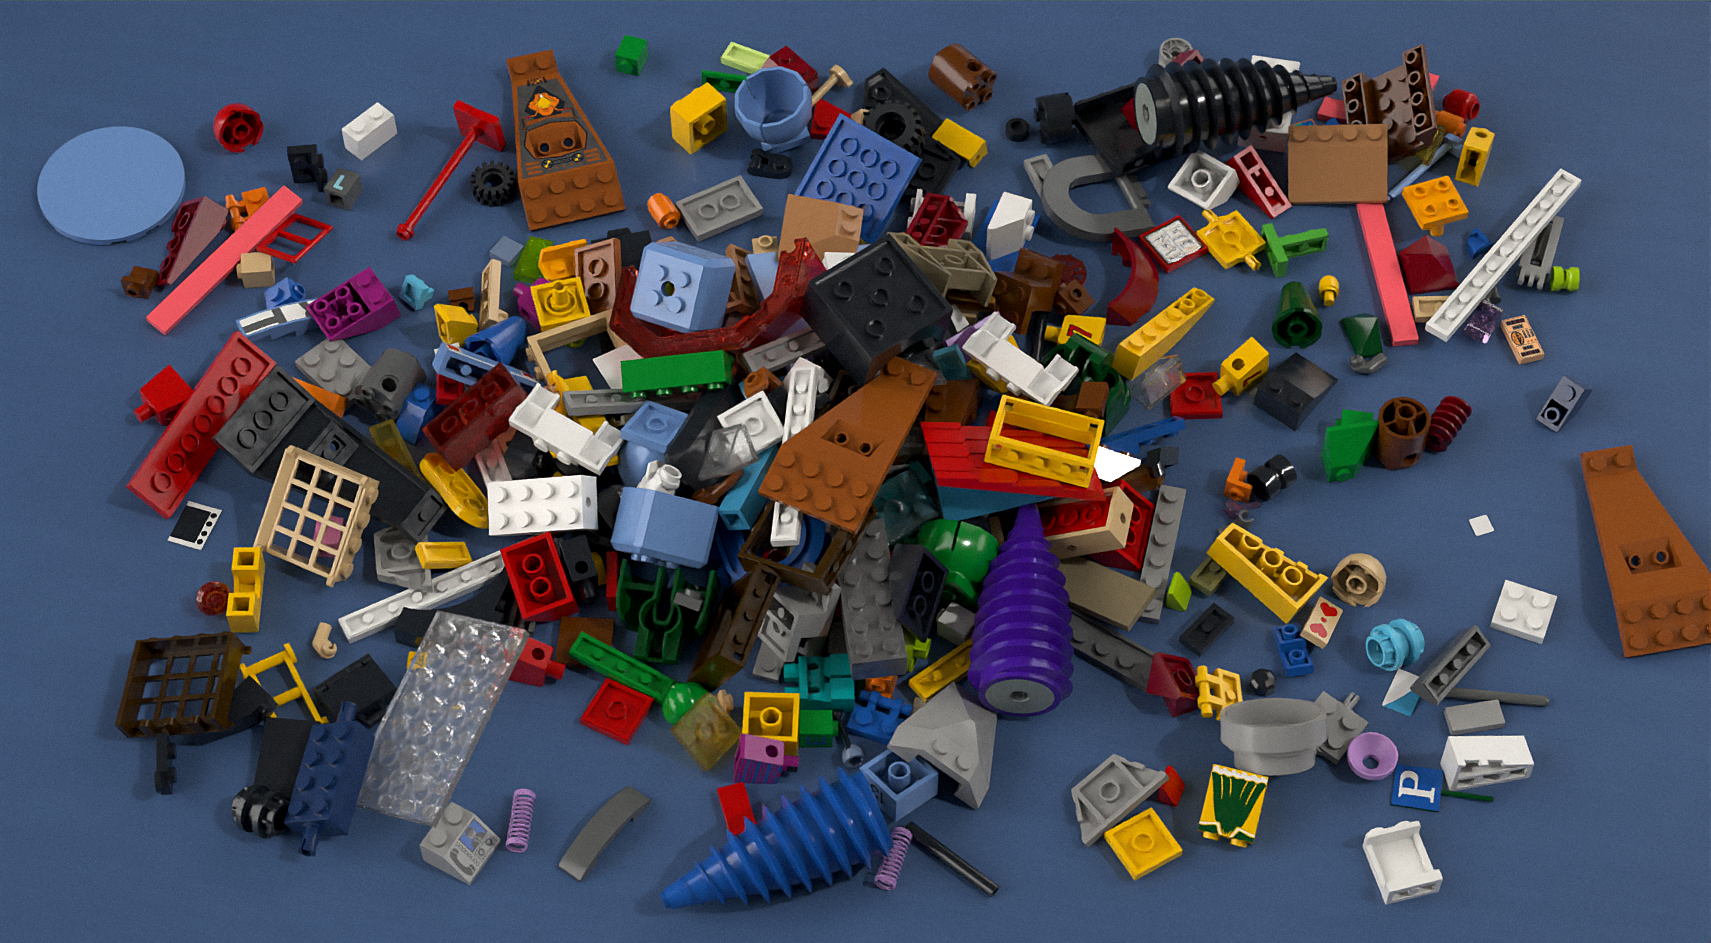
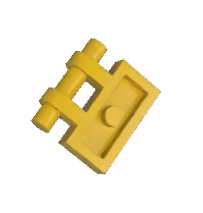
(1225, 688)

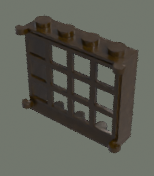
(172, 648)

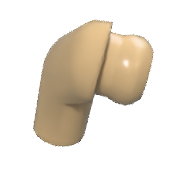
(322, 644)

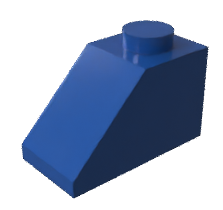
(417, 412)

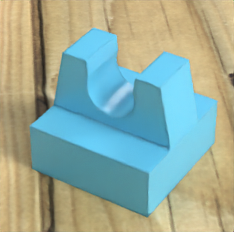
(415, 292)

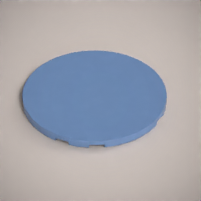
(111, 185)

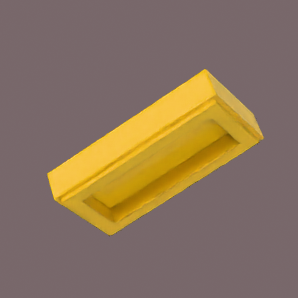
(442, 554)

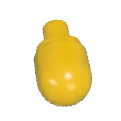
(1328, 289)

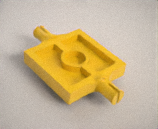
(1231, 239)

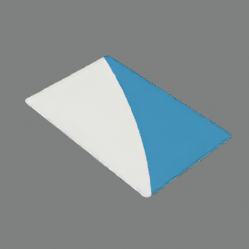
(1399, 695)

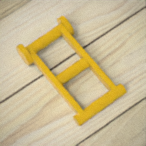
(289, 658)

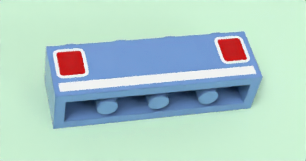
(471, 367)

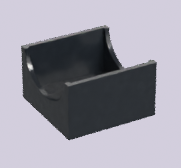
(874, 308)

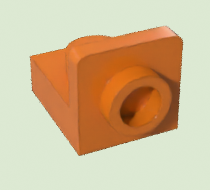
(1235, 484)

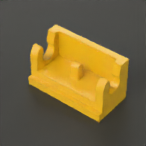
(961, 142)

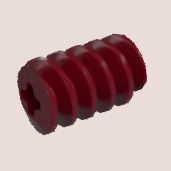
(1446, 422)

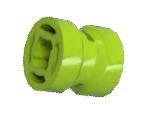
(1564, 278)

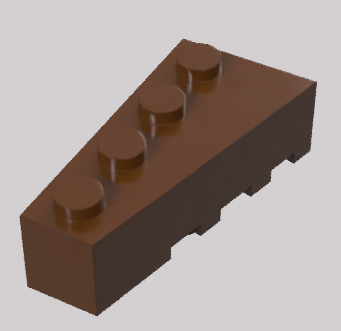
(952, 403)

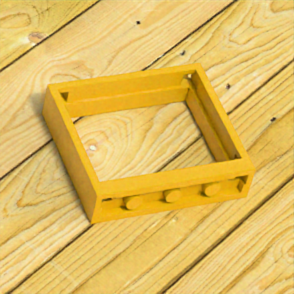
(1038, 459)

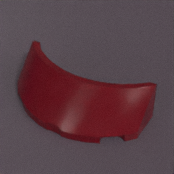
(1141, 288)

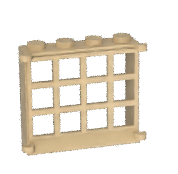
(357, 520)

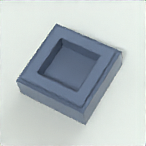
(506, 251)

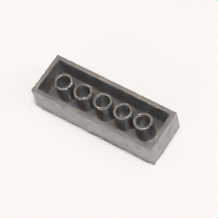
(870, 630)

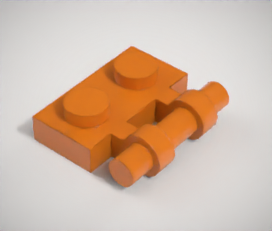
(251, 203)

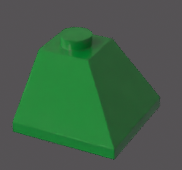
(1347, 449)

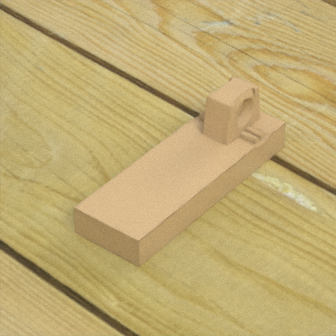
(490, 296)

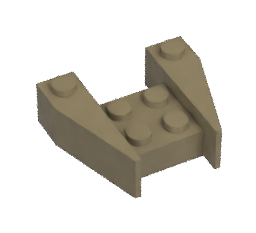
(956, 266)

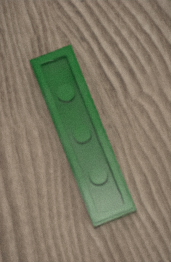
(620, 667)

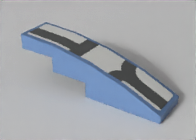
(278, 321)

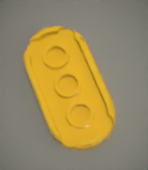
(456, 490)

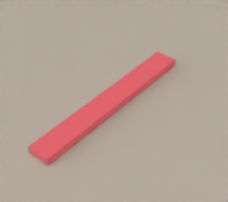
(224, 260)
(1387, 274)

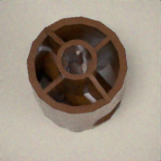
(962, 76)
(1401, 433)

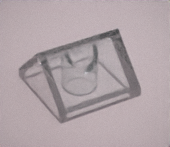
(1157, 381)
(728, 452)

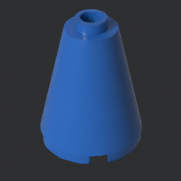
(500, 340)

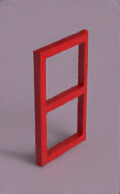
(280, 231)

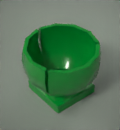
(966, 563)

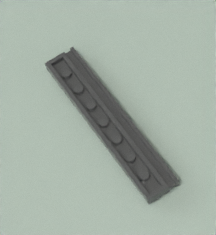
(1109, 649)

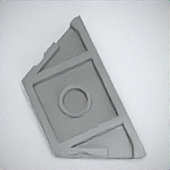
(398, 561)
(1112, 794)

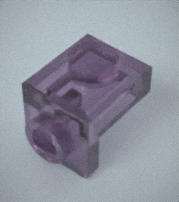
(1484, 321)

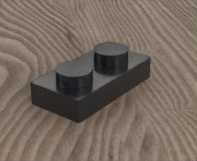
(1206, 630)

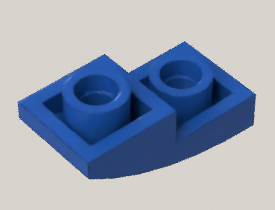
(1293, 650)

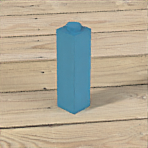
(743, 501)

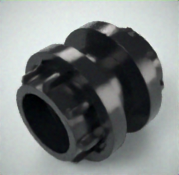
(260, 811)

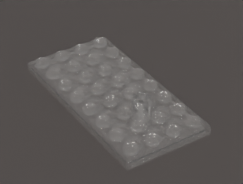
(438, 716)

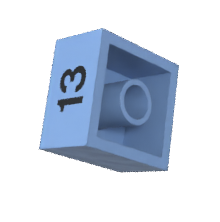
(899, 784)

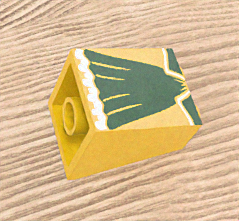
(1232, 805)

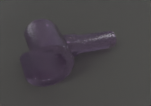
(1234, 509)

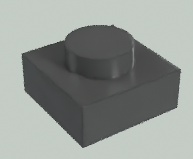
(690, 599)

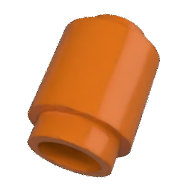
(1452, 123)
(663, 211)

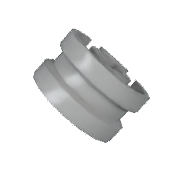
(1171, 48)

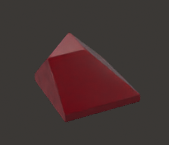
(1427, 267)
(1174, 681)

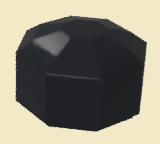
(1263, 682)

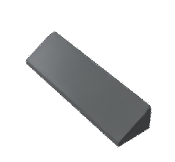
(1451, 665)

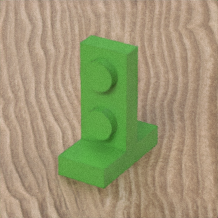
(1290, 246)

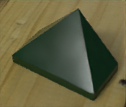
(1363, 334)

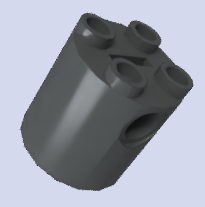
(389, 383)

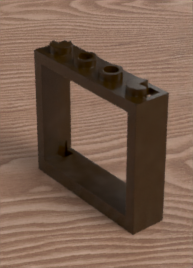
(829, 566)
(733, 628)

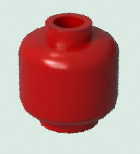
(1462, 103)

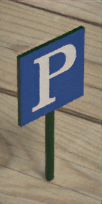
(1421, 788)

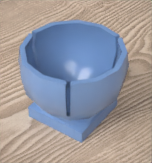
(777, 110)
(646, 440)

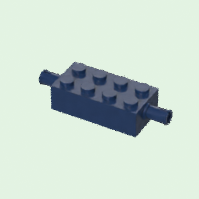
(329, 779)

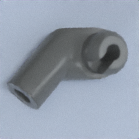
(1362, 366)

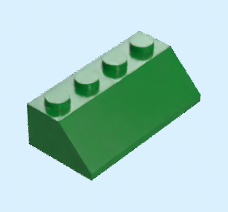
(676, 372)

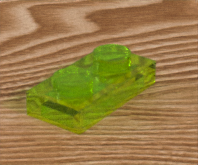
(527, 267)

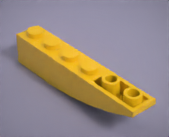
(1160, 334)

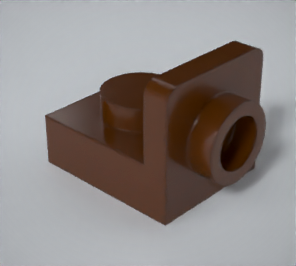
(140, 282)

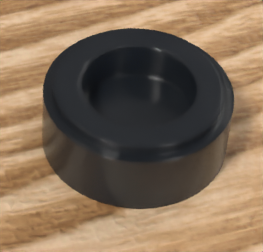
(1017, 129)

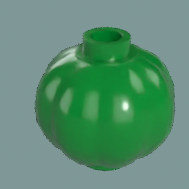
(681, 699)

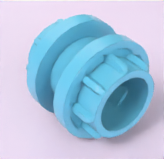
(1395, 644)

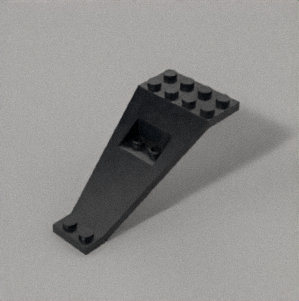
(285, 415)

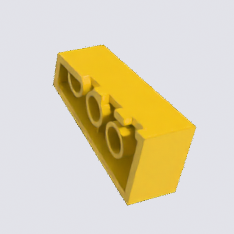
(1266, 571)

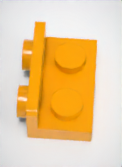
(559, 260)

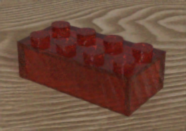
(476, 417)

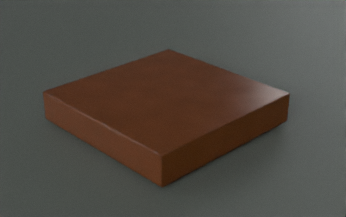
(570, 629)

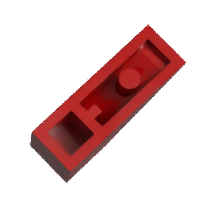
(1258, 182)

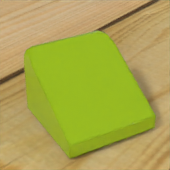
(1178, 593)

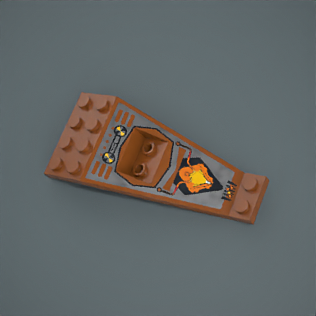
(564, 181)

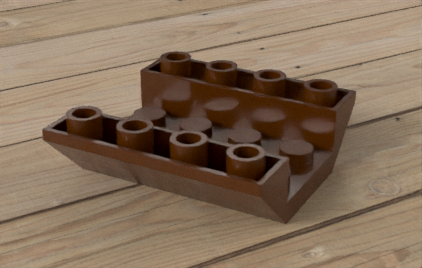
(1398, 99)

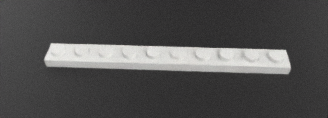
(1502, 255)

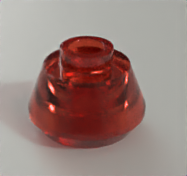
(213, 598)

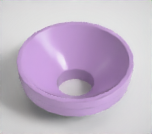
(1372, 746)

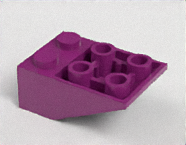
(354, 307)

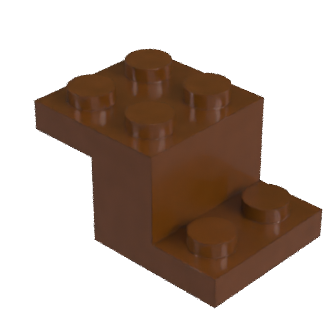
(1026, 289)

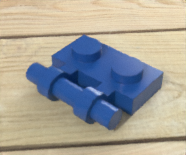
(873, 724)

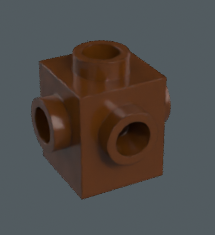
(1072, 299)

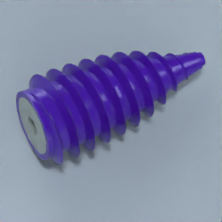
(1023, 626)

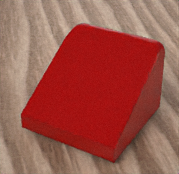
(1171, 790)

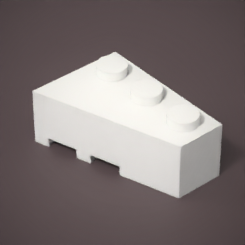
(1485, 760)

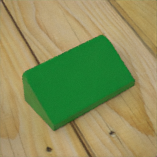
(722, 81)

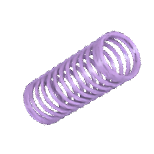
(514, 840)
(890, 880)

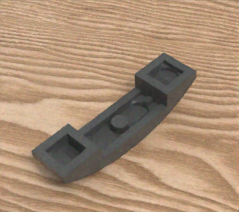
(601, 831)

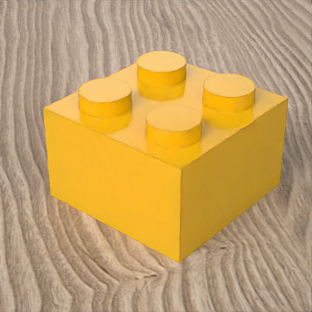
(698, 118)
(773, 717)

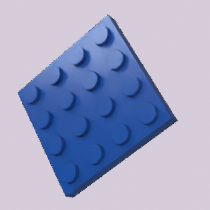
(860, 171)

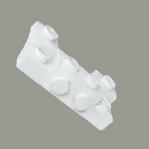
(1015, 367)
(563, 436)

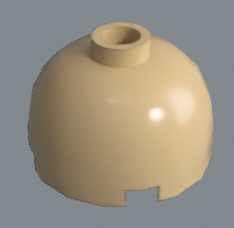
(1359, 579)

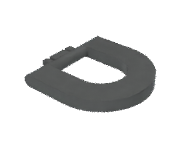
(1086, 225)

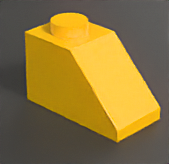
(454, 324)

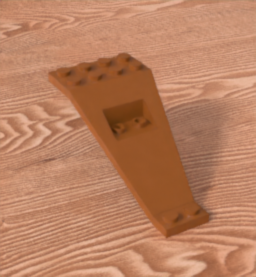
(836, 478)
(1655, 601)

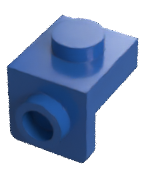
(284, 292)

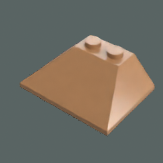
(824, 223)

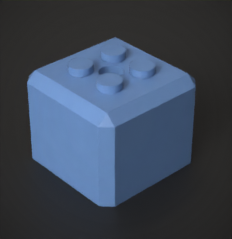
(700, 284)
(664, 528)

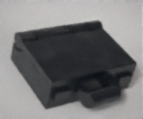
(631, 245)
(361, 684)

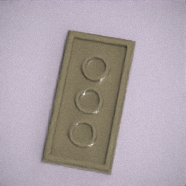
(1105, 592)

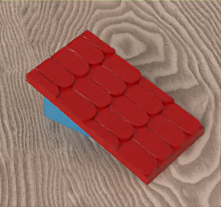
(976, 488)

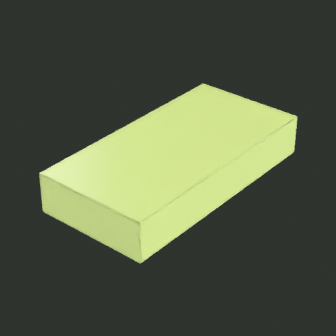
(743, 58)

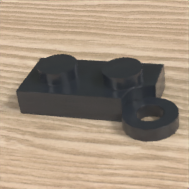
(165, 774)

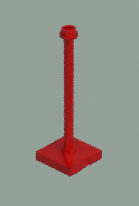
(475, 126)

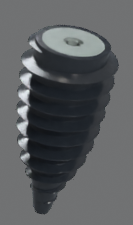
(1216, 100)

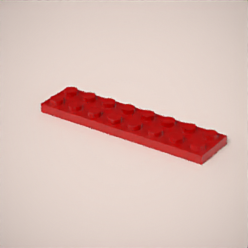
(187, 442)

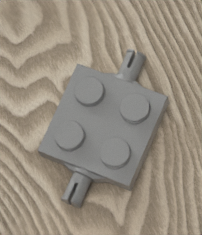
(1342, 726)

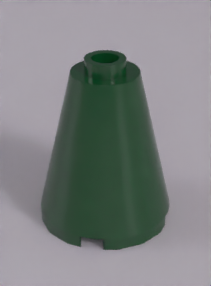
(1296, 317)

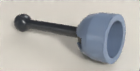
(852, 754)

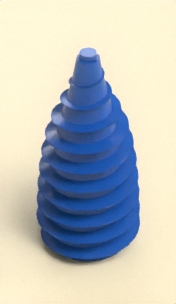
(792, 846)

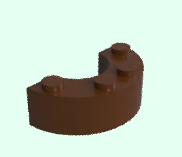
(1089, 402)

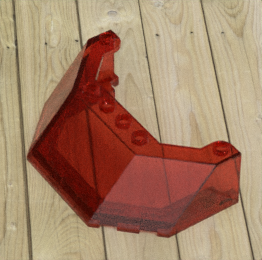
(766, 325)

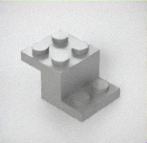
(797, 615)

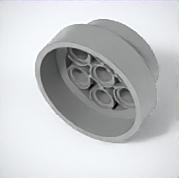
(1273, 734)

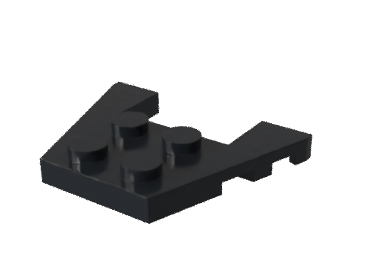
(935, 169)

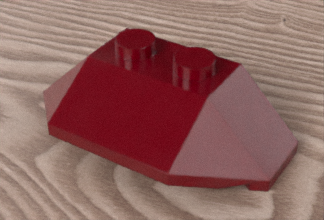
(937, 221)

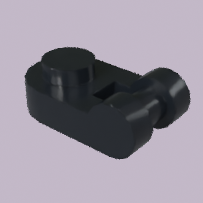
(778, 165)

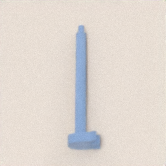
(1450, 144)

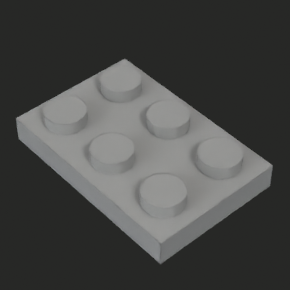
(719, 208)
(334, 368)

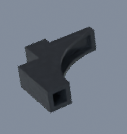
(487, 606)

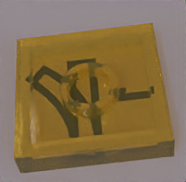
(706, 731)

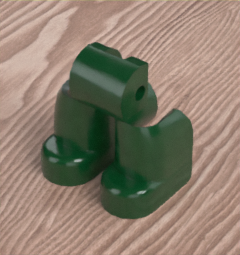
(1094, 366)
(639, 607)

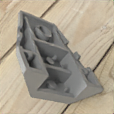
(955, 736)

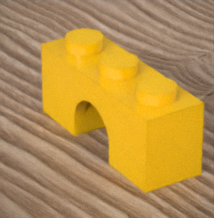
(246, 601)

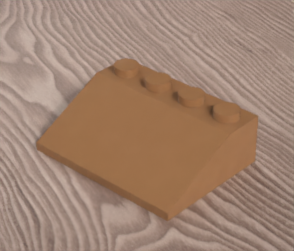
(1338, 164)

